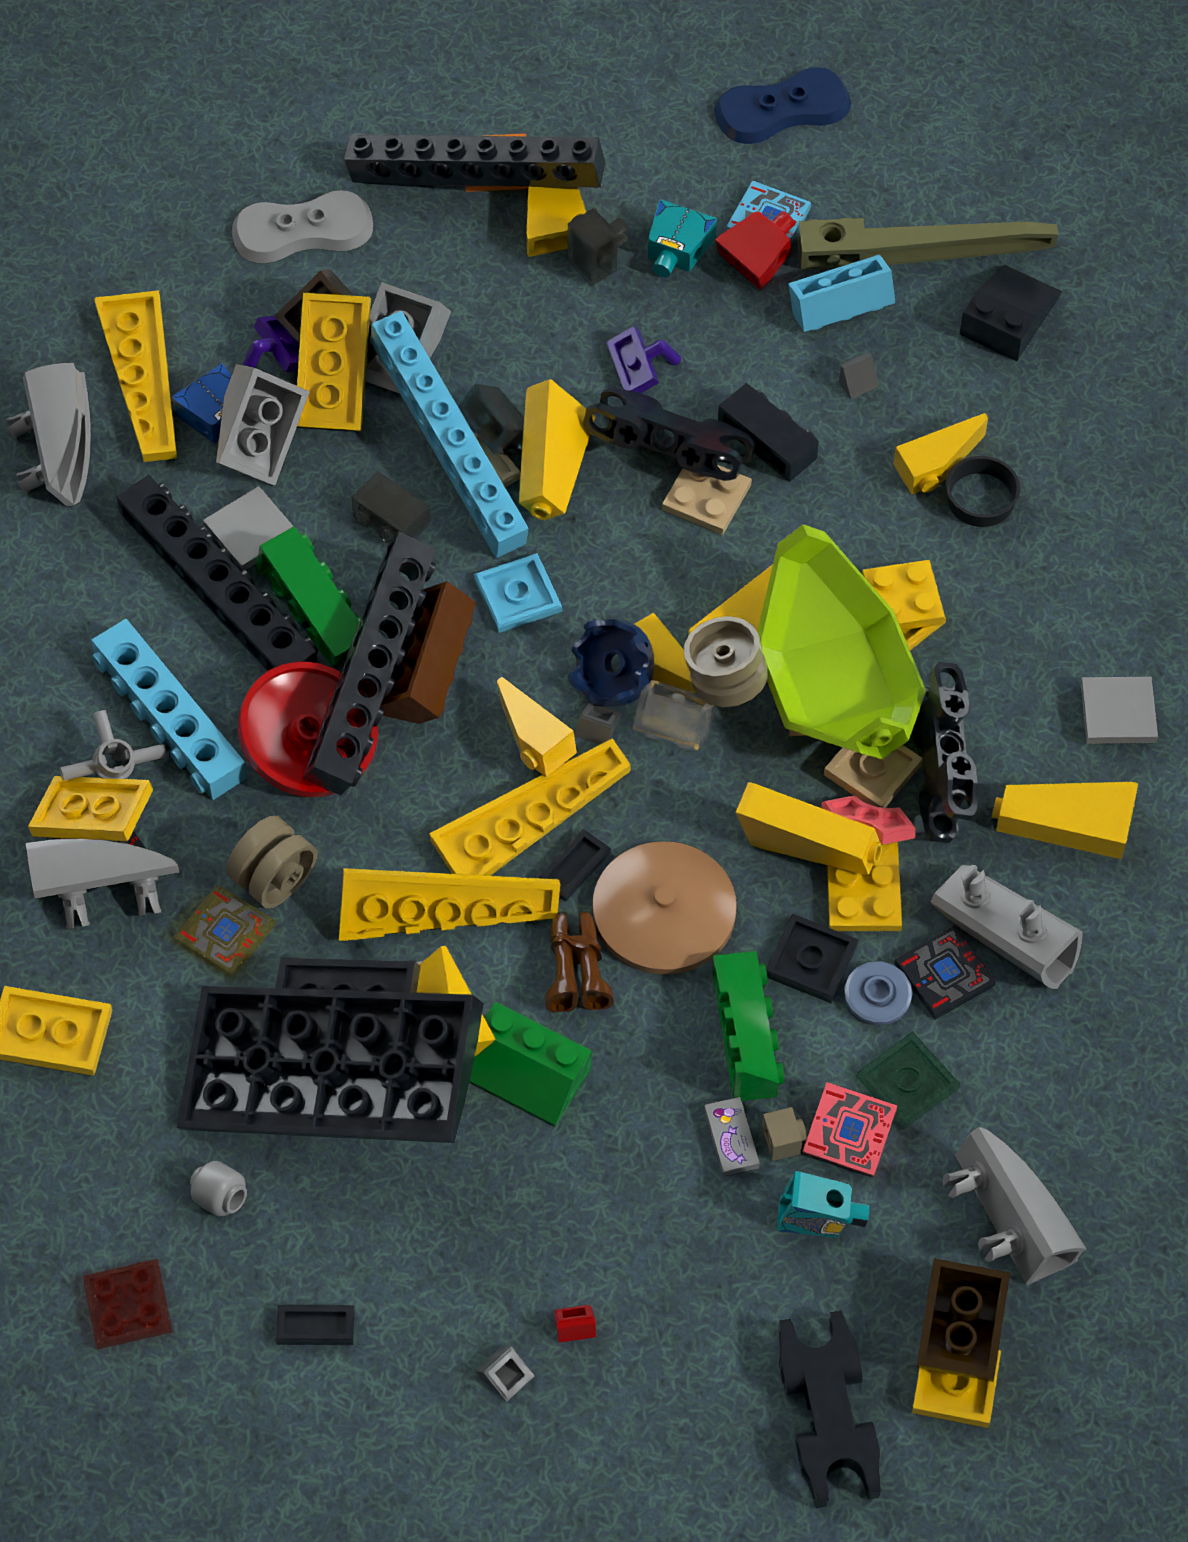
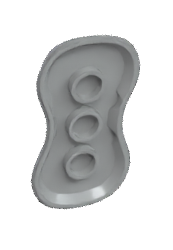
(274, 231)

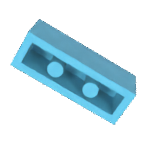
(842, 293)

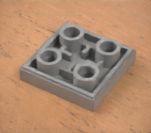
(246, 525)
(1119, 710)

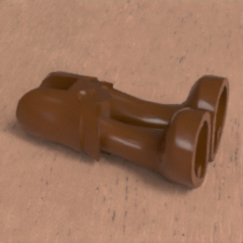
(584, 950)

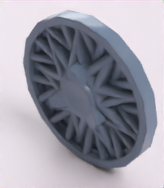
(878, 993)

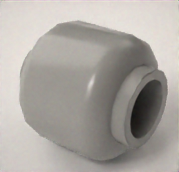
(218, 1188)

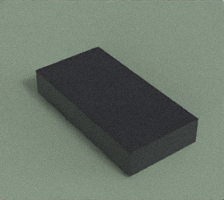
(576, 863)
(315, 1325)

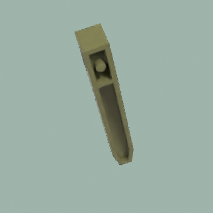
(846, 241)

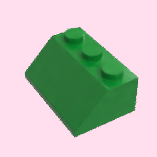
(530, 1065)

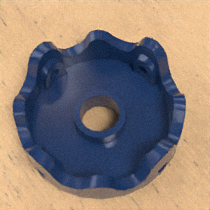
(593, 662)

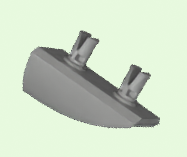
(61, 429)
(75, 865)
(1010, 925)
(1018, 1205)

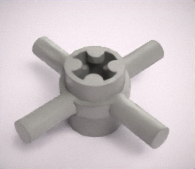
(118, 748)

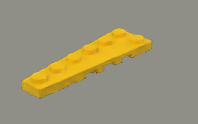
(138, 353)
(513, 822)
(416, 901)

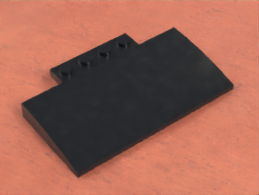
(332, 1055)

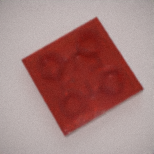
(127, 1304)

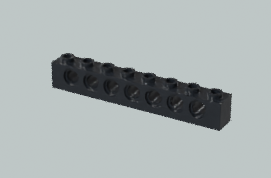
(475, 160)
(138, 508)
(325, 765)

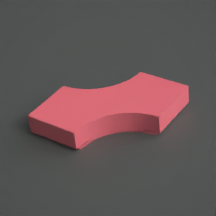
(889, 823)

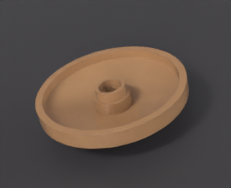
(664, 908)

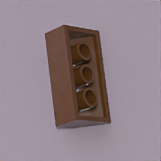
(430, 655)

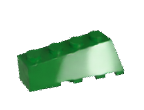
(310, 592)
(745, 1026)

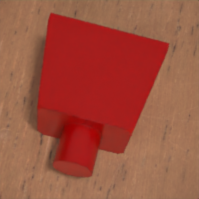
(757, 246)

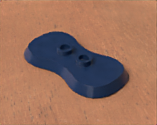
(759, 112)

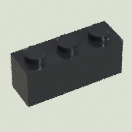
(778, 438)

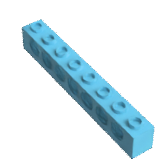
(449, 434)

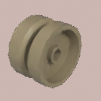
(726, 661)
(271, 861)

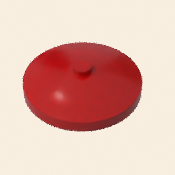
(283, 721)

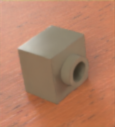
(783, 1133)

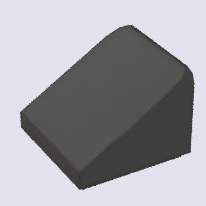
(858, 375)
(597, 723)
(505, 1372)

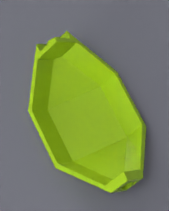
(836, 650)

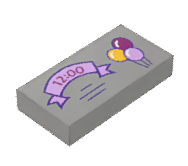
(731, 1136)

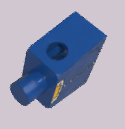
(202, 402)

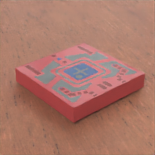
(850, 1129)

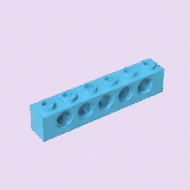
(124, 645)

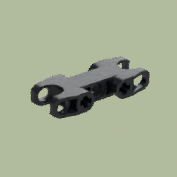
(644, 423)
(947, 768)
(834, 1437)

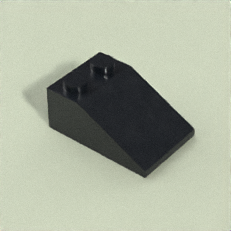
(1008, 311)

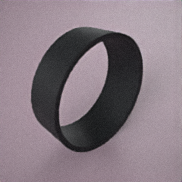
(988, 466)

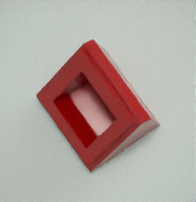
(575, 1323)

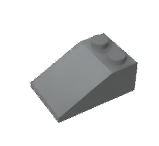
(424, 316)
(258, 422)

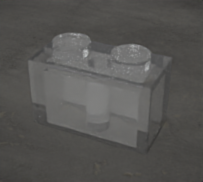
(673, 715)

